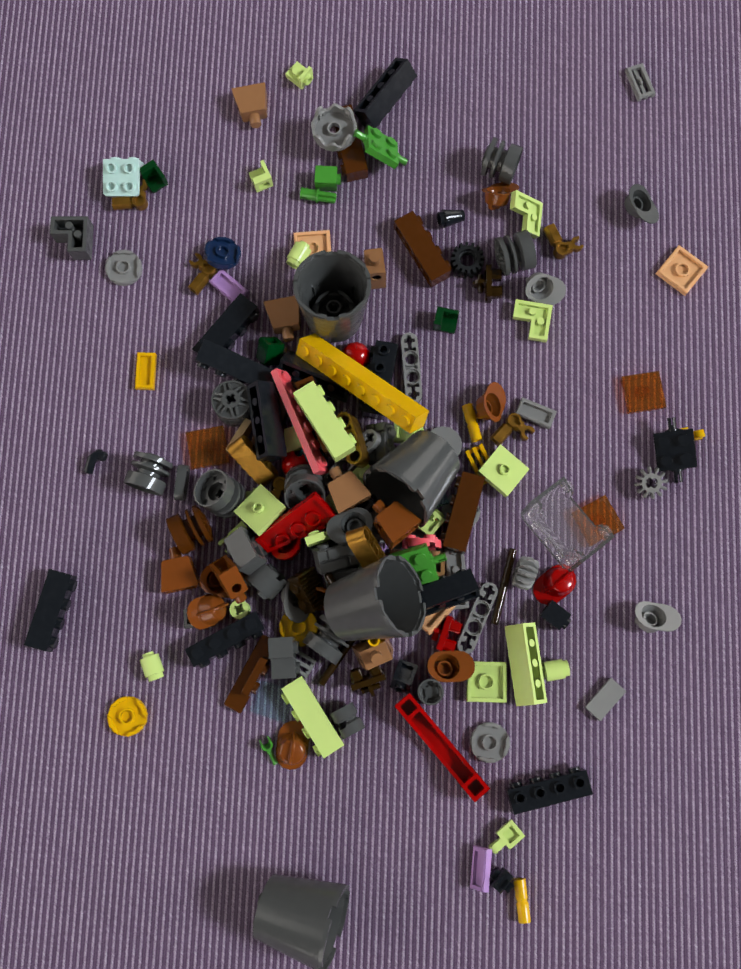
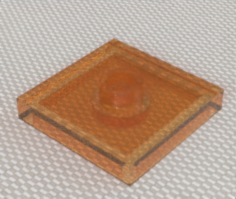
(643, 392)
(207, 447)
(602, 512)

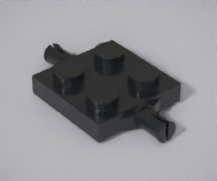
(675, 449)

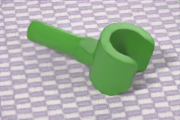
(268, 747)

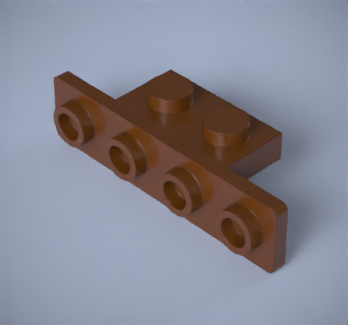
(249, 677)

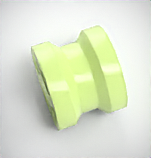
(242, 610)

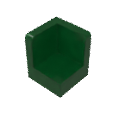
(153, 176)
(445, 320)
(269, 350)

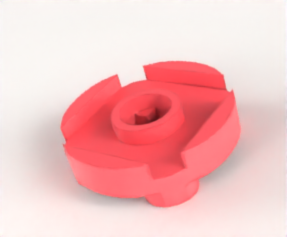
(431, 540)

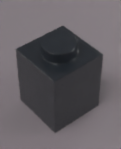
(555, 615)

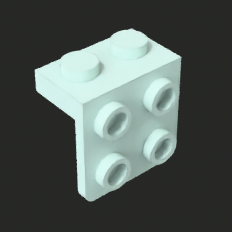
(121, 177)

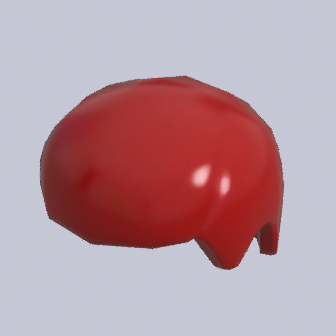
(357, 352)
(291, 461)

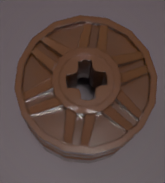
(190, 529)

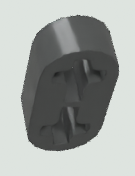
(181, 482)

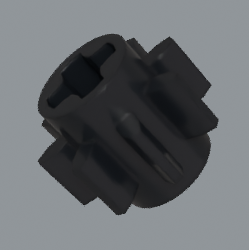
(502, 880)

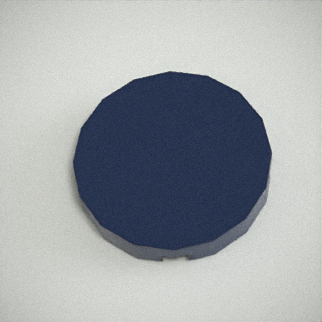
(222, 253)

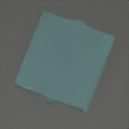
(270, 703)

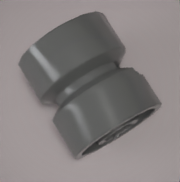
(430, 691)
(347, 720)

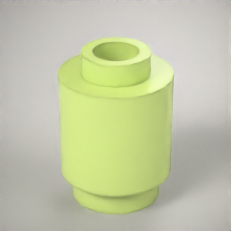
(298, 254)
(152, 666)
(555, 669)

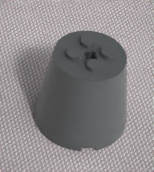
(332, 293)
(414, 474)
(376, 602)
(302, 918)

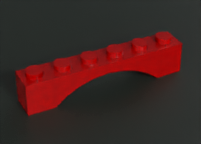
(442, 747)

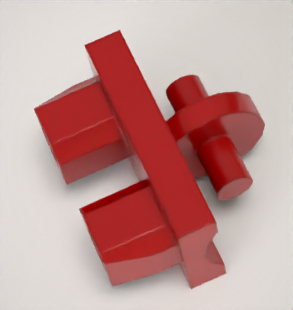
(449, 626)

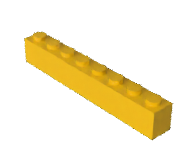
(362, 383)

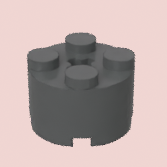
(267, 580)

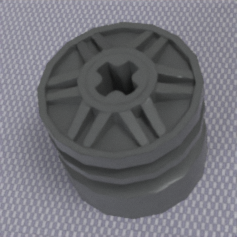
(501, 160)
(515, 253)
(233, 413)
(149, 471)
(294, 481)
(219, 493)
(325, 642)

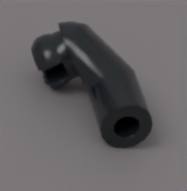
(94, 457)

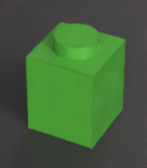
(327, 178)

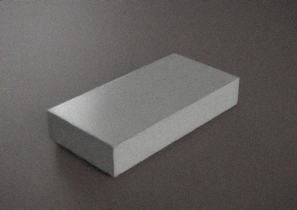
(536, 413)
(605, 699)

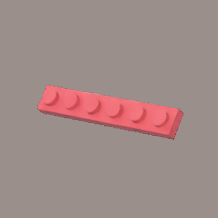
(301, 425)

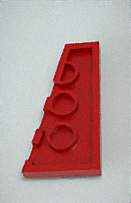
(302, 519)

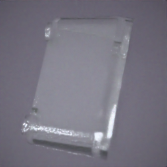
(564, 526)

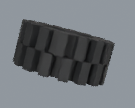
(470, 250)

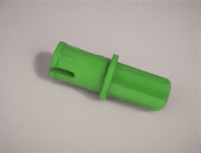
(317, 195)

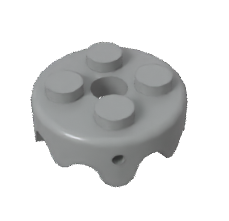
(330, 117)

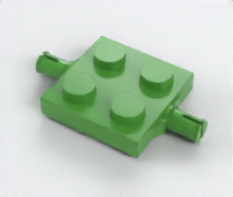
(380, 146)
(422, 562)

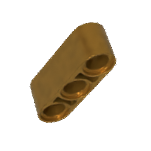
(354, 428)
(245, 454)
(364, 545)

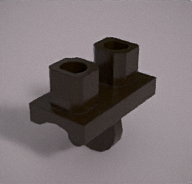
(491, 292)
(370, 680)

